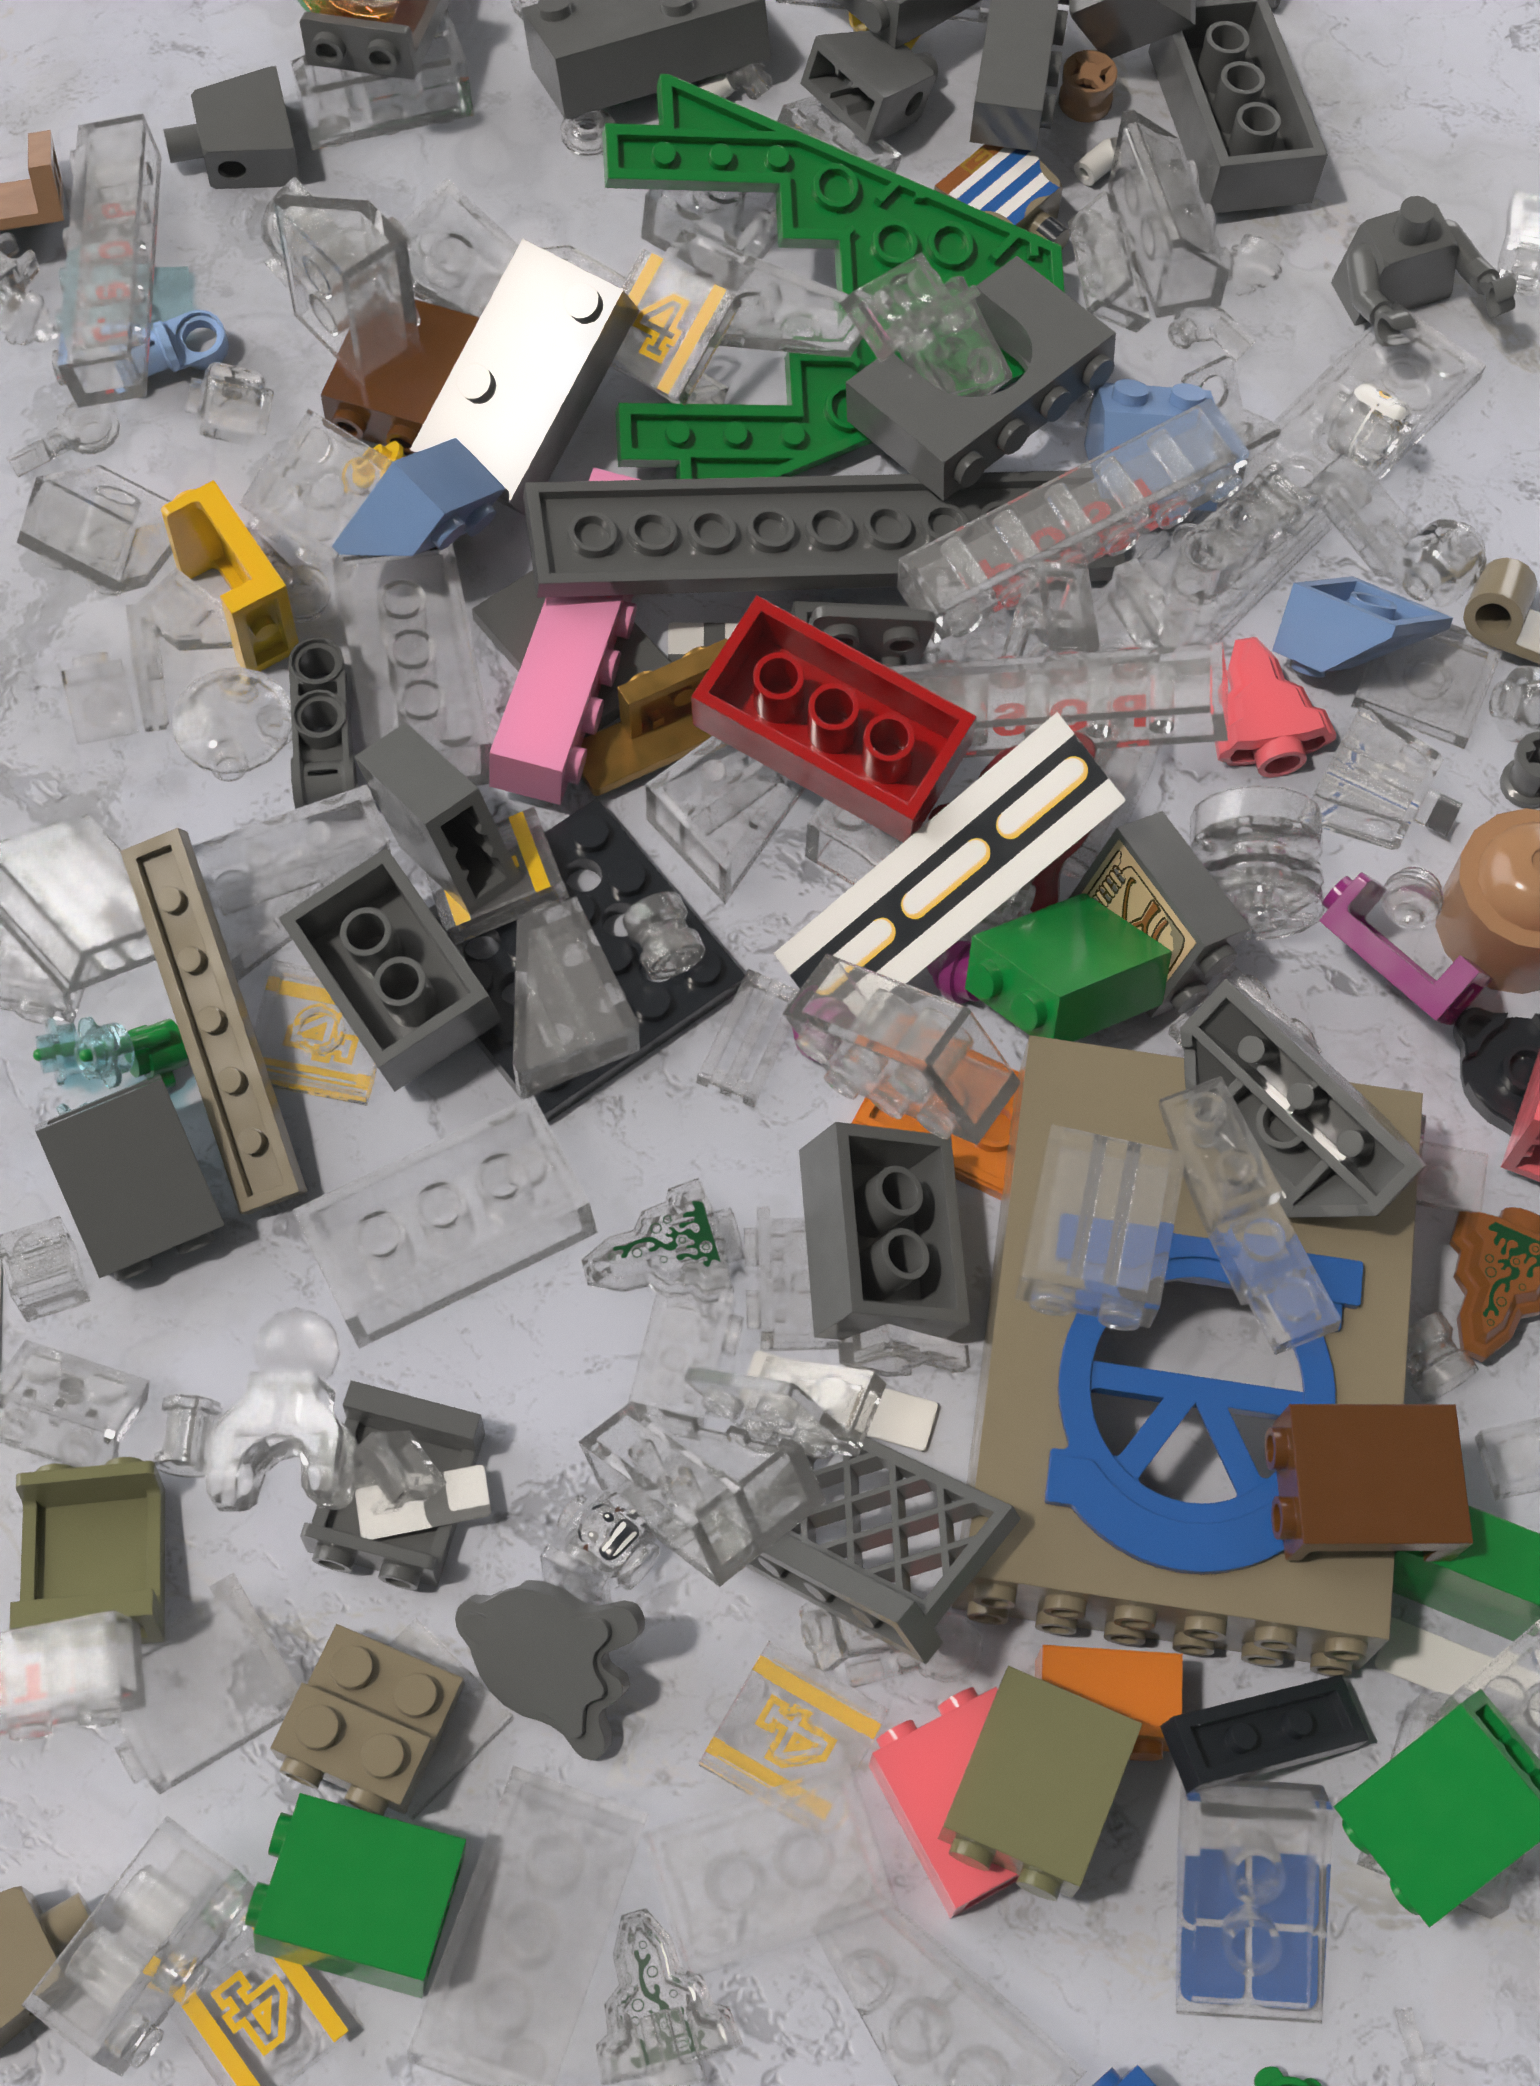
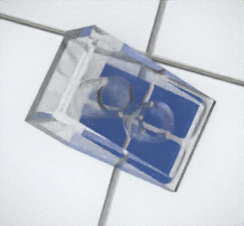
(1253, 1900)

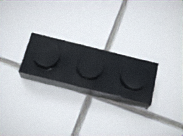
(1263, 1733)

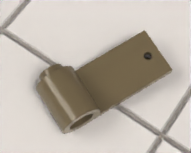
(1501, 611)

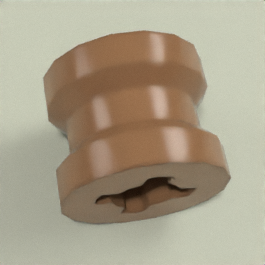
(1087, 86)

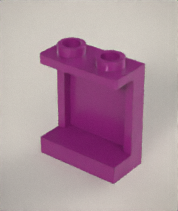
(1441, 998)

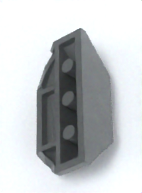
(1311, 1124)

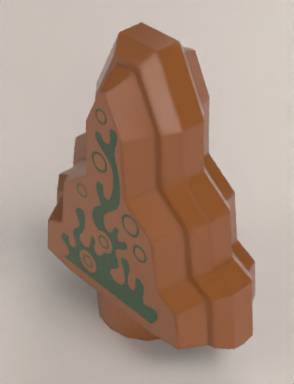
(1497, 1275)

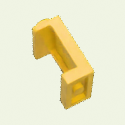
(257, 609)

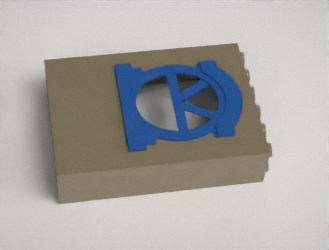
(1091, 1536)

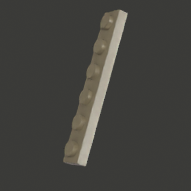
(213, 1022)

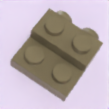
(366, 1722)

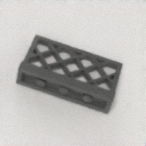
(868, 1595)

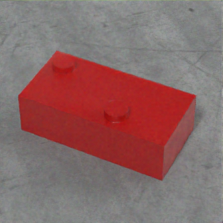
(832, 719)

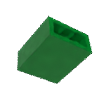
(1068, 969)
(1486, 1585)
(1449, 1809)
(356, 1894)

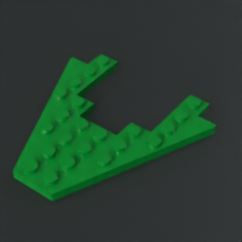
(821, 203)

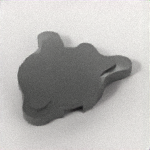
(551, 1656)

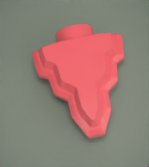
(1268, 715)

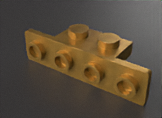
(653, 724)

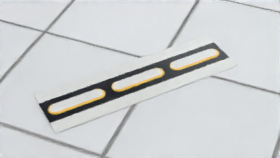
(962, 860)

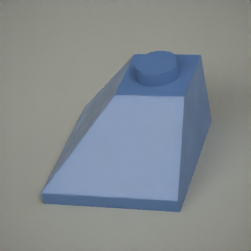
(1348, 623)

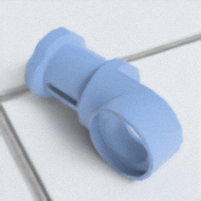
(169, 340)

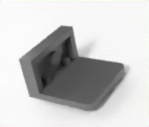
(879, 631)

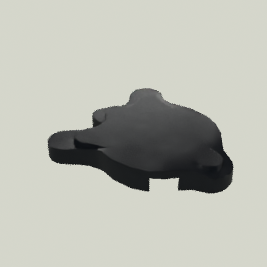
(1496, 1062)

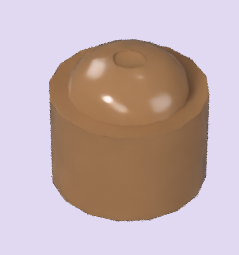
(1495, 902)

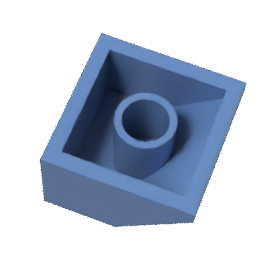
(1131, 408)
(423, 504)

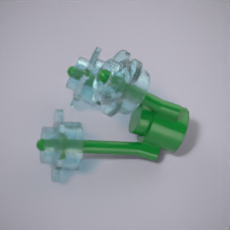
(110, 1051)

